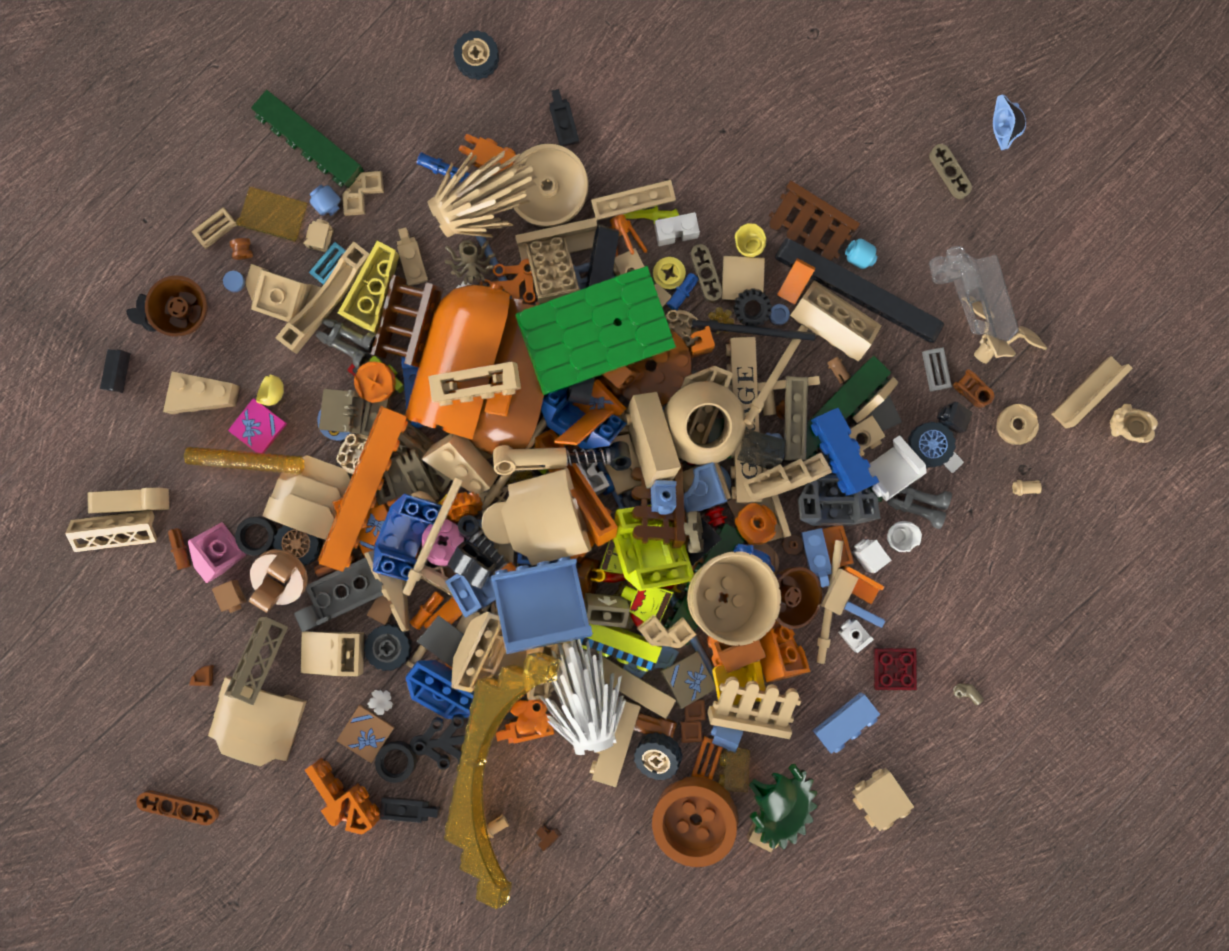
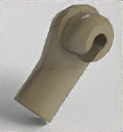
(968, 690)

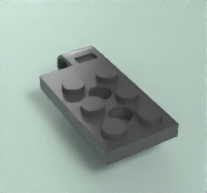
(329, 604)

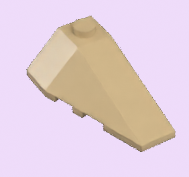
(392, 590)

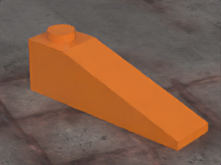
(783, 655)

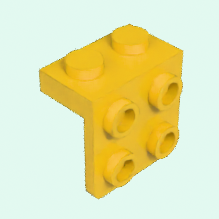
(748, 673)

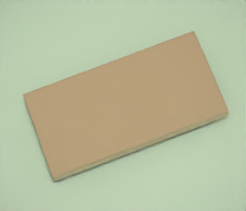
(551, 269)

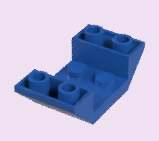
(562, 415)
(402, 535)

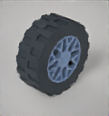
(932, 443)

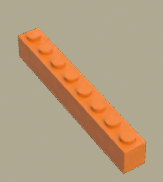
(362, 489)

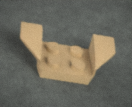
(277, 294)

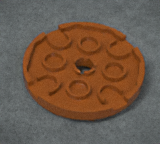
(668, 375)

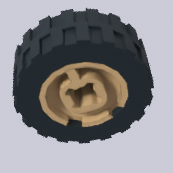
(476, 55)
(658, 756)

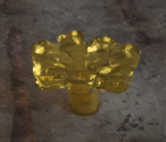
(720, 314)

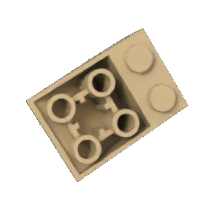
(332, 653)

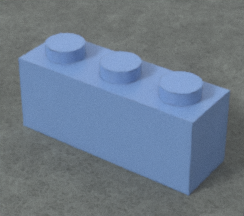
(846, 723)

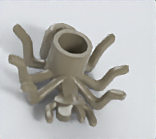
(469, 259)

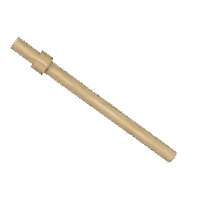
(758, 404)
(496, 489)
(415, 573)
(823, 640)

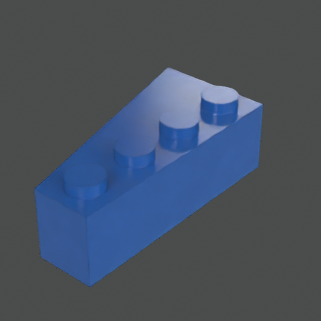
(843, 452)

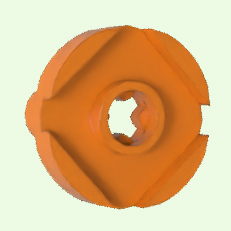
(746, 526)

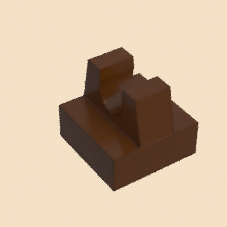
(548, 837)

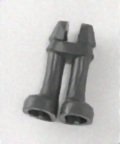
(334, 340)
(934, 516)

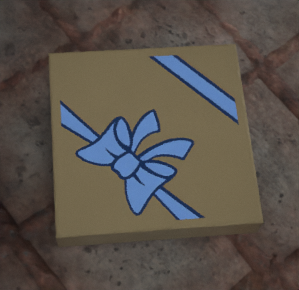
(688, 679)

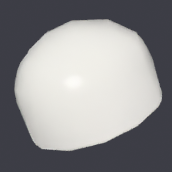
(904, 536)

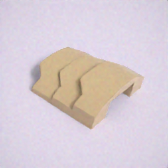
(307, 498)
(544, 518)
(258, 730)

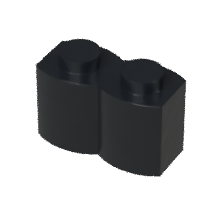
(472, 564)

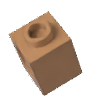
(229, 596)

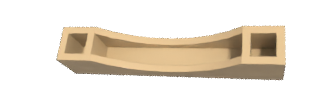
(307, 321)

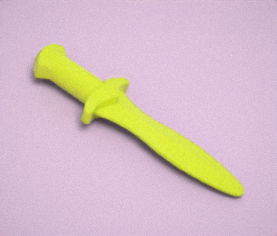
(652, 214)

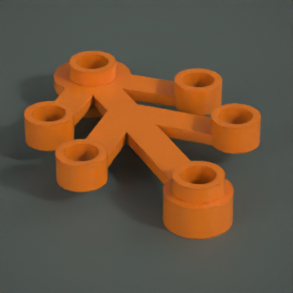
(512, 286)

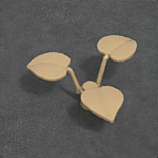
(999, 347)

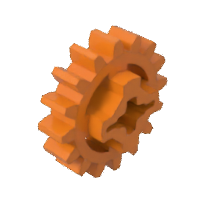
(464, 505)

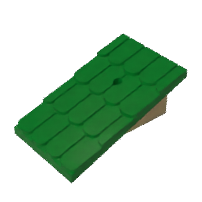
(595, 330)

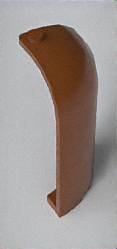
(525, 405)

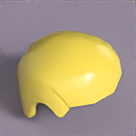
(750, 240)
(270, 391)

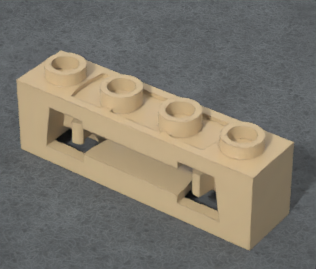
(439, 387)

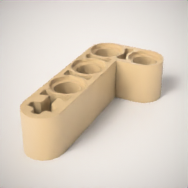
(128, 500)

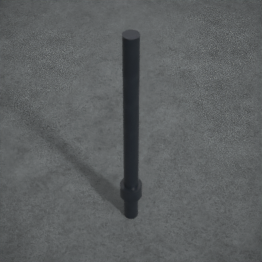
(716, 326)

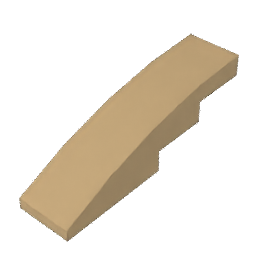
(787, 478)
(638, 689)

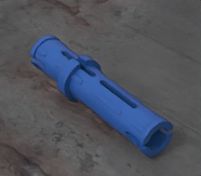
(438, 166)

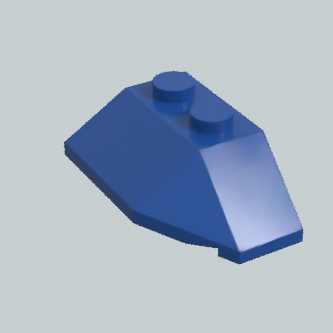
(431, 687)

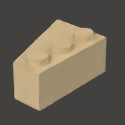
(196, 393)
(459, 458)

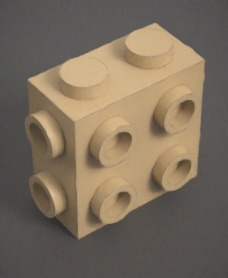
(881, 799)

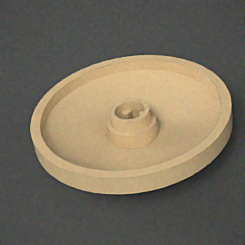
(559, 189)

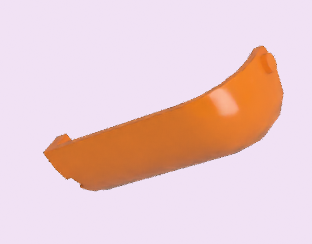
(460, 337)

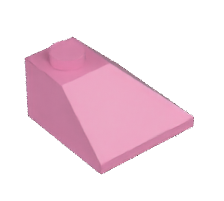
(214, 552)

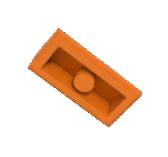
(449, 611)

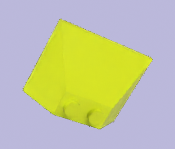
(651, 563)

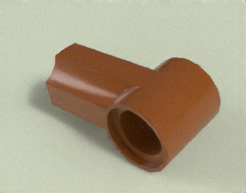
(648, 724)

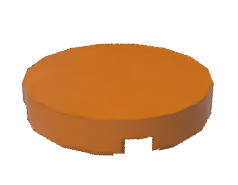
(374, 381)

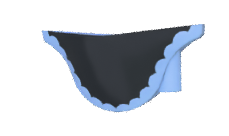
(1008, 121)

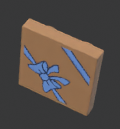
(365, 733)

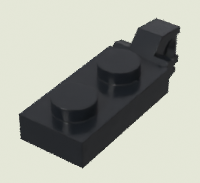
(563, 120)
(407, 809)

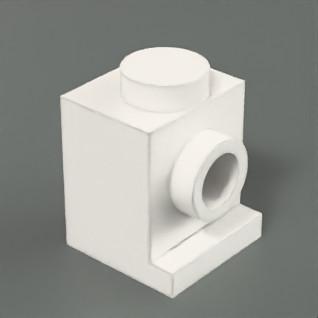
(858, 643)

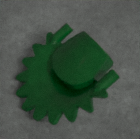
(783, 807)

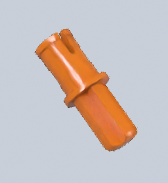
(426, 610)

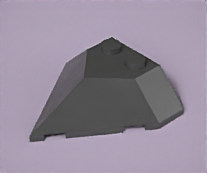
(826, 505)

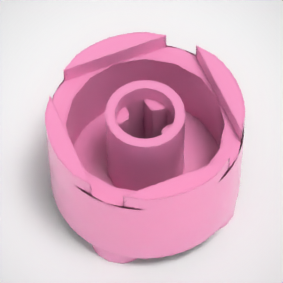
(441, 554)

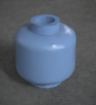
(325, 200)

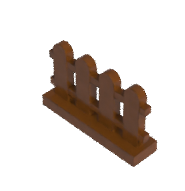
(806, 212)
(643, 532)

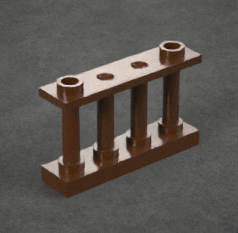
(430, 300)

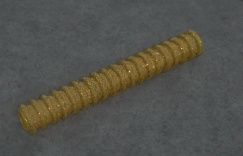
(244, 460)

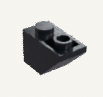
(954, 416)

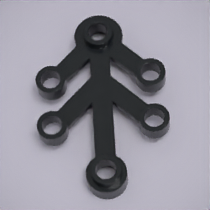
(445, 741)

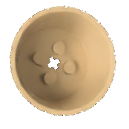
(751, 599)

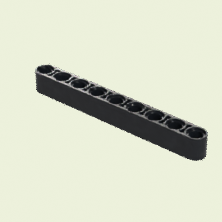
(599, 270)
(862, 292)

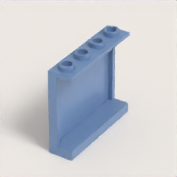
(540, 605)

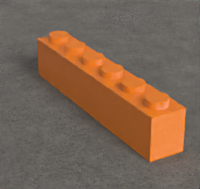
(596, 517)

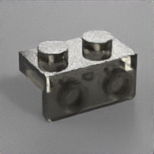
(761, 449)

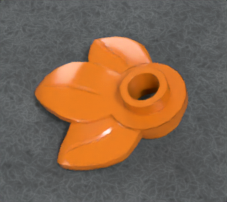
(529, 718)

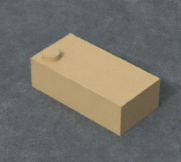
(651, 438)

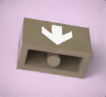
(606, 610)

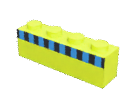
(623, 645)

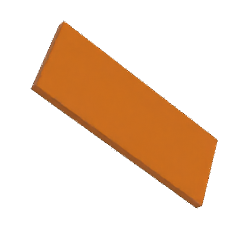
(584, 426)

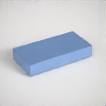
(854, 609)

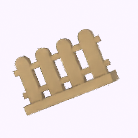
(753, 720)

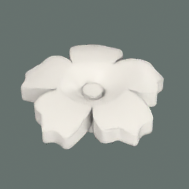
(380, 701)

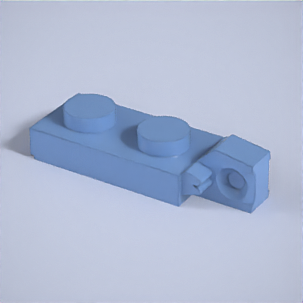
(817, 555)

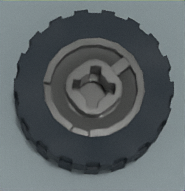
(388, 647)

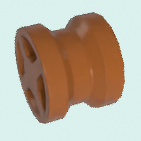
(241, 249)

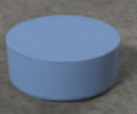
(234, 281)
(779, 314)

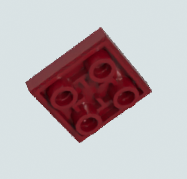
(895, 669)

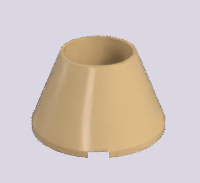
(685, 402)

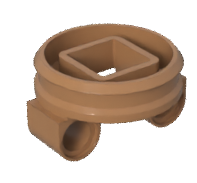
(281, 566)

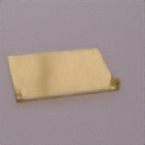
(272, 214)

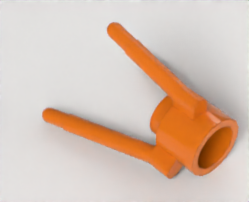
(619, 222)

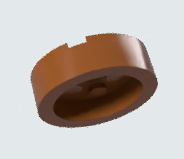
(698, 842)

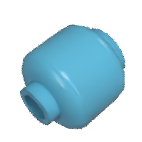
(861, 253)

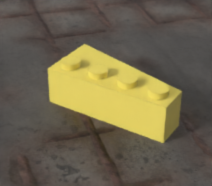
(369, 291)

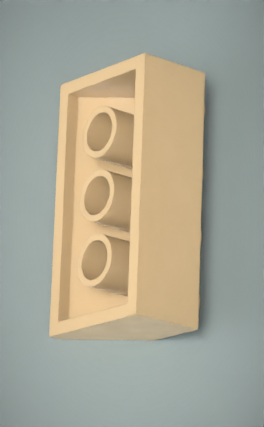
(836, 321)

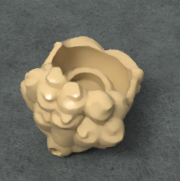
(1133, 424)

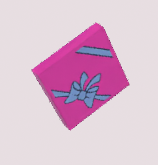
(257, 426)

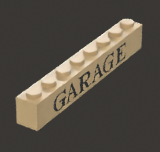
(744, 386)

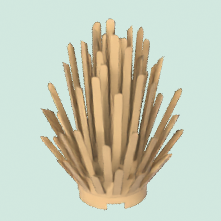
(475, 201)

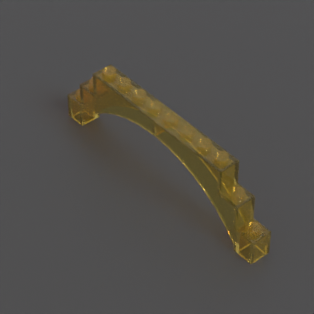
(466, 817)

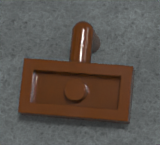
(585, 574)

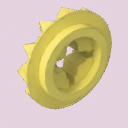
(666, 264)

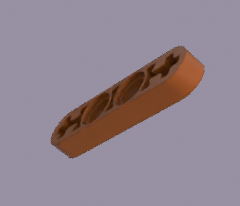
(177, 810)

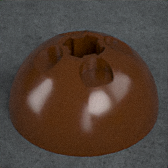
(167, 302)
(799, 597)

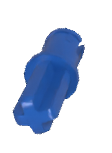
(682, 291)

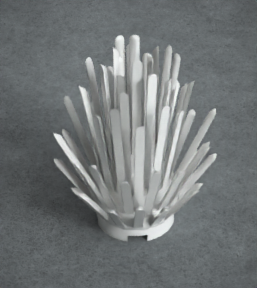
(584, 700)

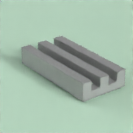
(932, 387)

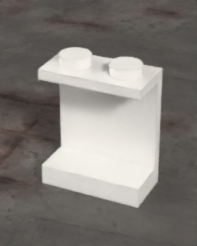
(896, 469)

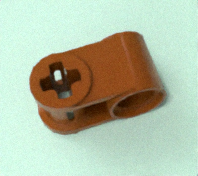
(973, 388)

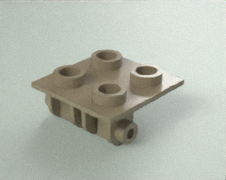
(341, 411)

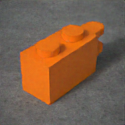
(485, 151)

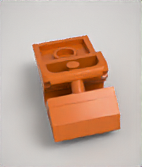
(354, 802)

